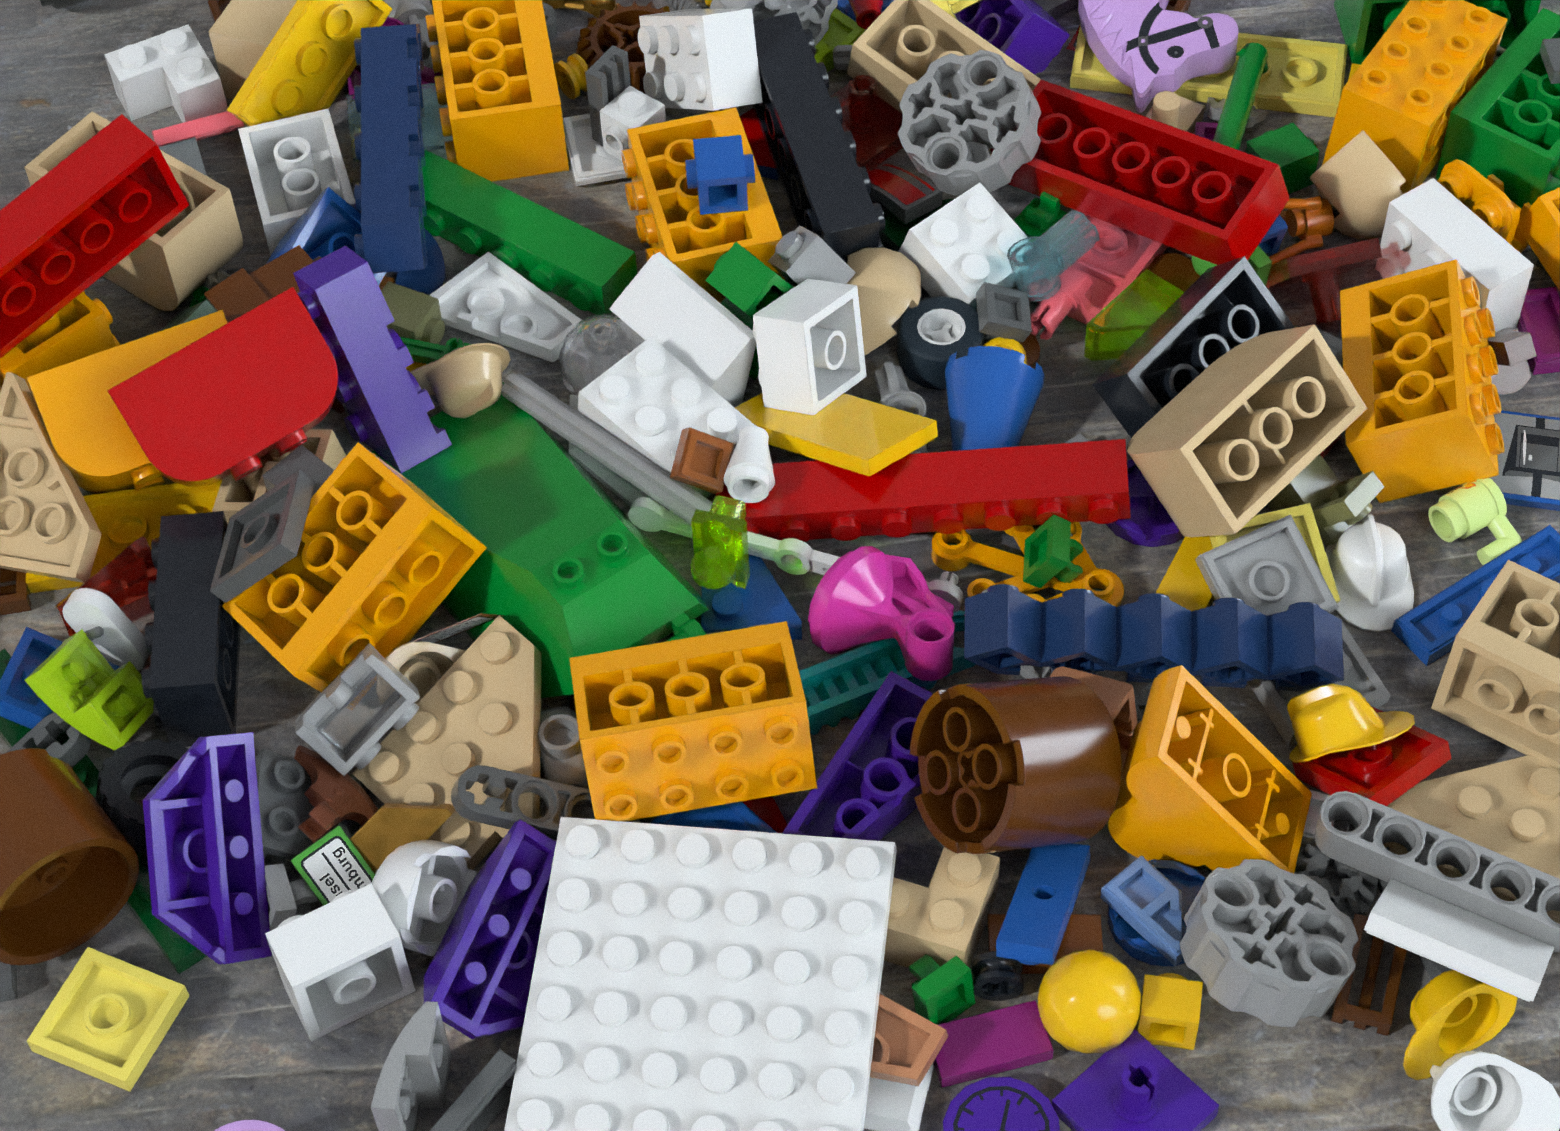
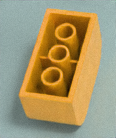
(85, 420)

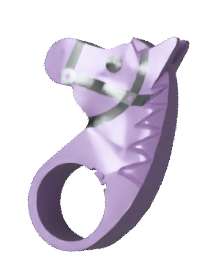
(1154, 46)

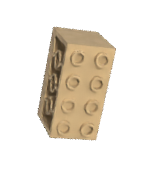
(1508, 665)

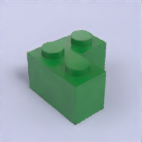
(746, 287)

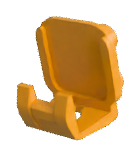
(1486, 200)

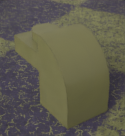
(1333, 502)

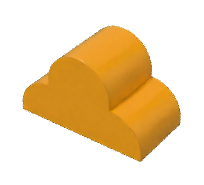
(1204, 785)

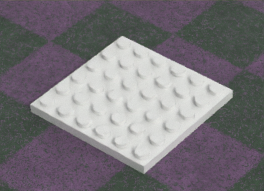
(703, 981)

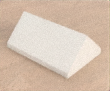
(689, 325)

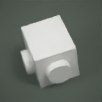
(625, 112)

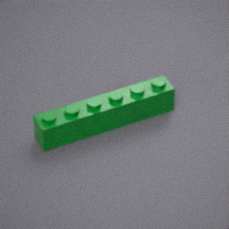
(525, 236)

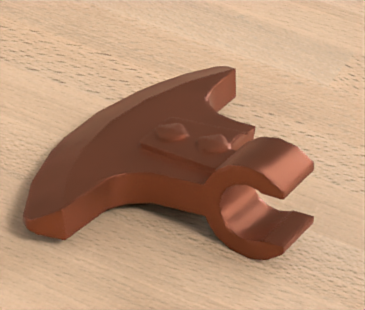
(332, 795)

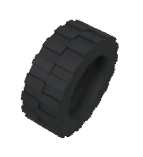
(129, 768)

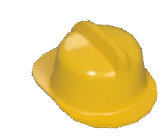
(1339, 720)
(1452, 1018)

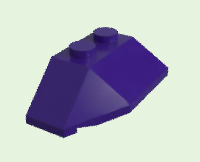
(210, 850)
(492, 942)

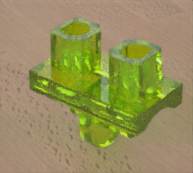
(720, 545)

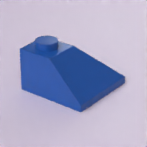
(324, 229)

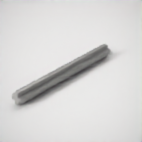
(603, 447)

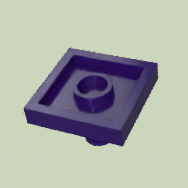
(1134, 1091)

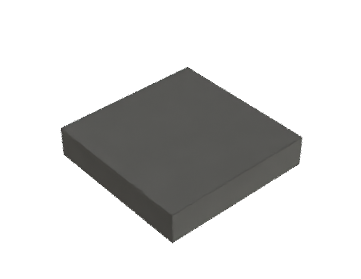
(262, 536)

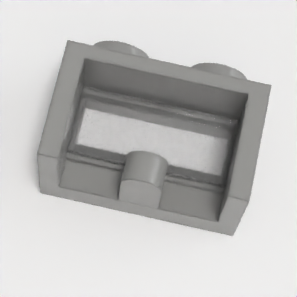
(358, 711)

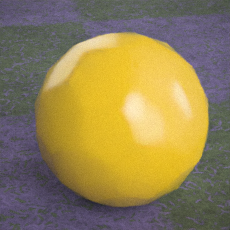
(1089, 1001)

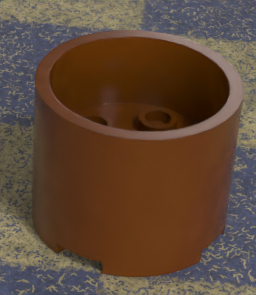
(1016, 764)
(59, 860)

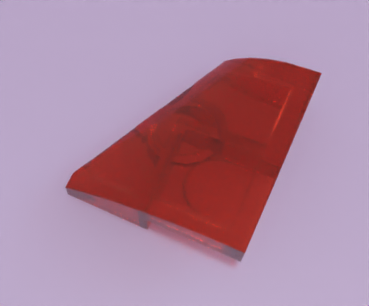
(122, 579)

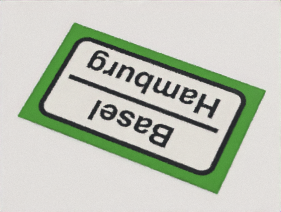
(333, 866)

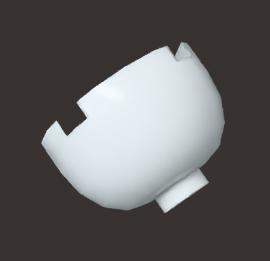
(423, 890)

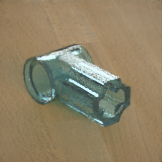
(1041, 259)

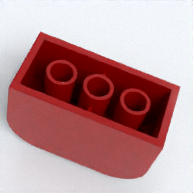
(233, 395)

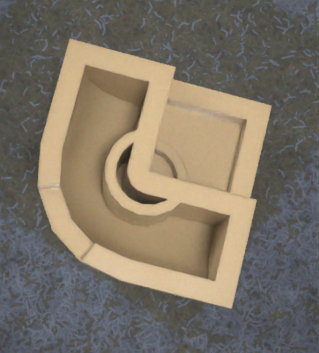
(1360, 186)
(886, 288)

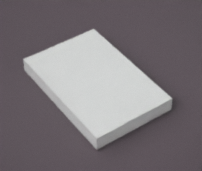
(1460, 940)

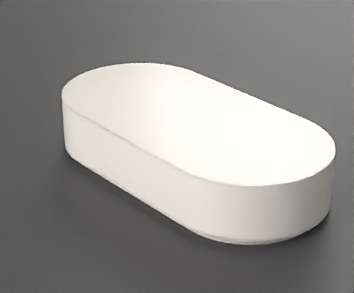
(121, 638)

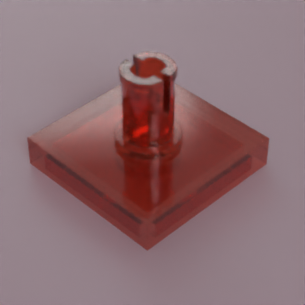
(870, 120)
(1321, 273)

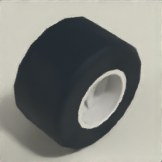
(932, 334)

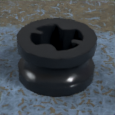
(996, 977)

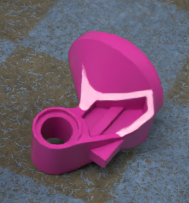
(882, 598)

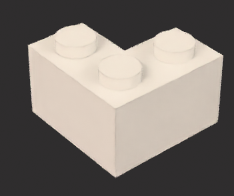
(167, 73)

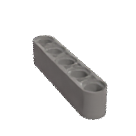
(1432, 847)

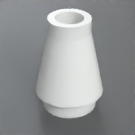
(750, 467)

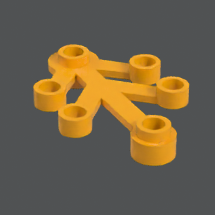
(966, 551)

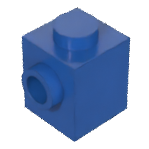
(720, 174)

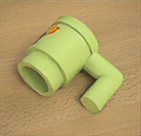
(1472, 509)

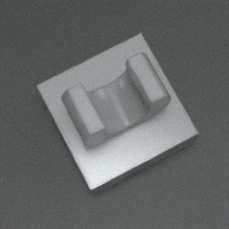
(286, 898)

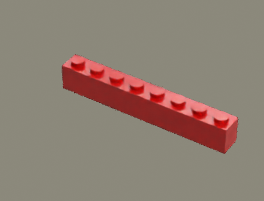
(946, 492)

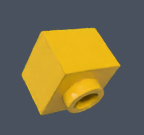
(1170, 1010)

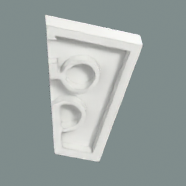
(505, 309)

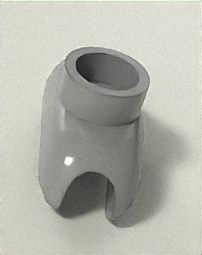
(560, 747)

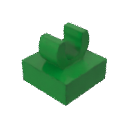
(1040, 215)
(1050, 552)
(941, 991)

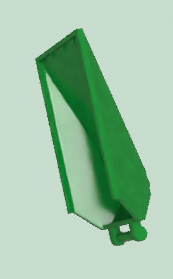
(557, 549)

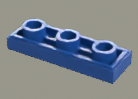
(1043, 903)

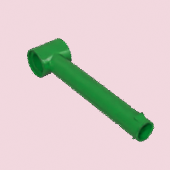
(1241, 95)

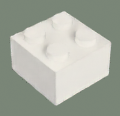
(964, 246)
(809, 346)
(340, 961)

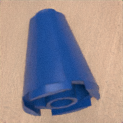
(990, 397)

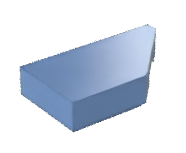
(1149, 905)

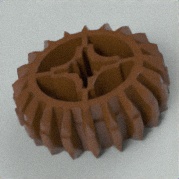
(620, 30)

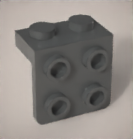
(285, 806)

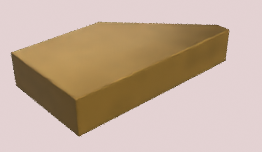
(396, 826)

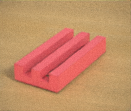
(198, 128)

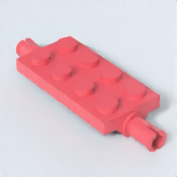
(1096, 277)

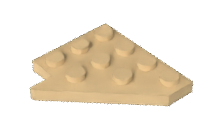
(42, 511)
(473, 716)
(1498, 806)

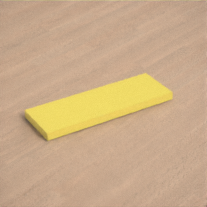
(1300, 75)

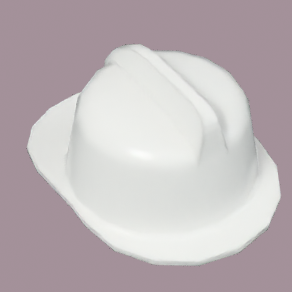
(1371, 575)
(1491, 1095)

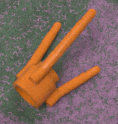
(1309, 221)

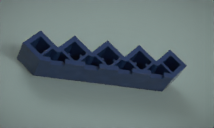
(390, 149)
(1144, 638)

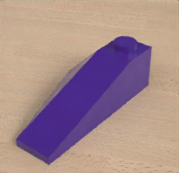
(1018, 30)

